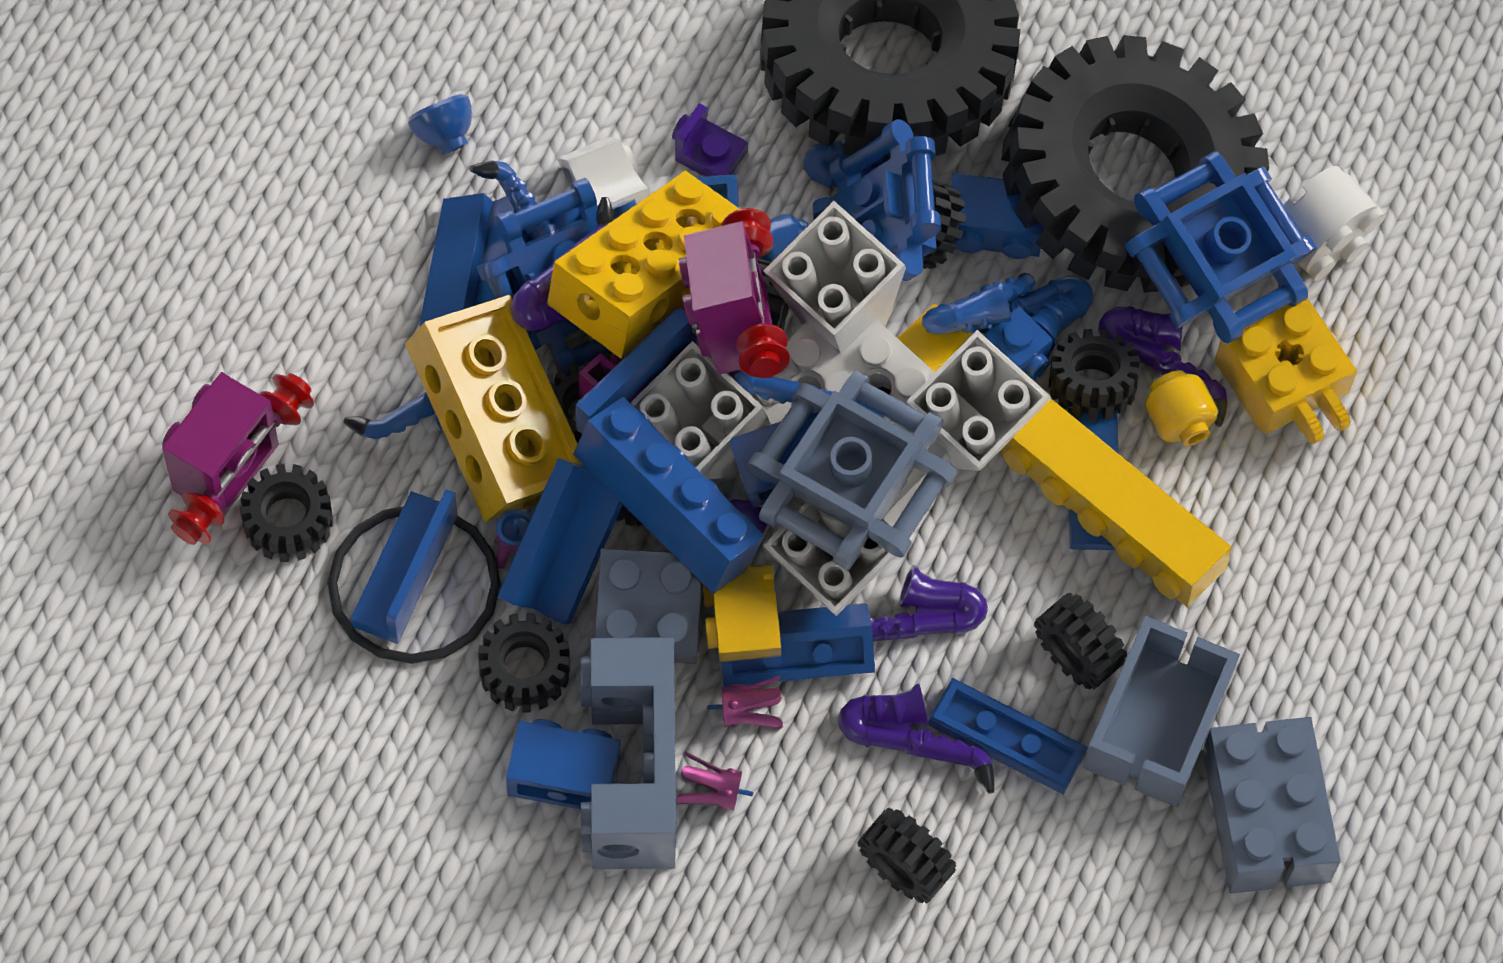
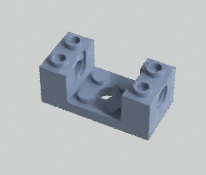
(633, 685)

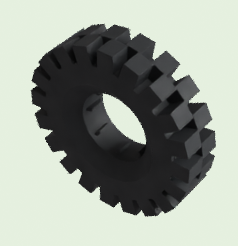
(1105, 94)
(943, 99)

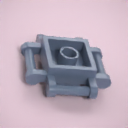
(851, 468)

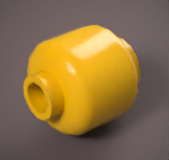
(1181, 408)

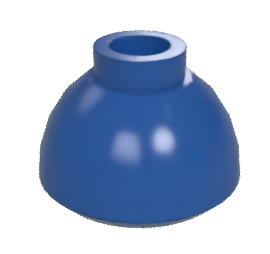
(444, 123)

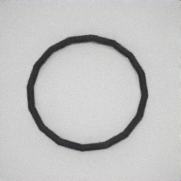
(398, 655)

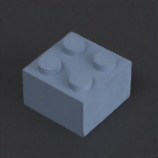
(649, 598)

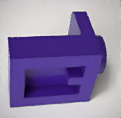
(706, 146)

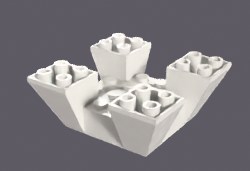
(843, 294)

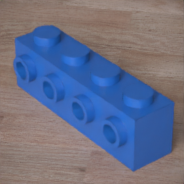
(668, 494)

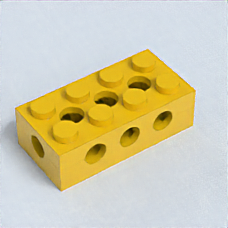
(629, 271)
(493, 404)

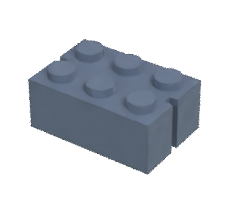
(1160, 711)
(1270, 805)

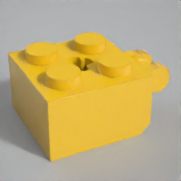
(1288, 370)

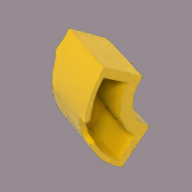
(745, 616)

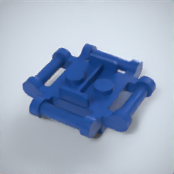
(894, 198)
(1221, 245)
(536, 256)

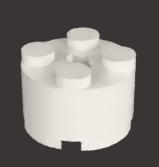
(1335, 217)

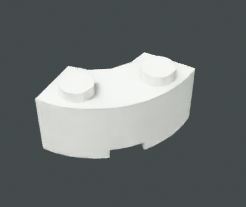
(609, 170)

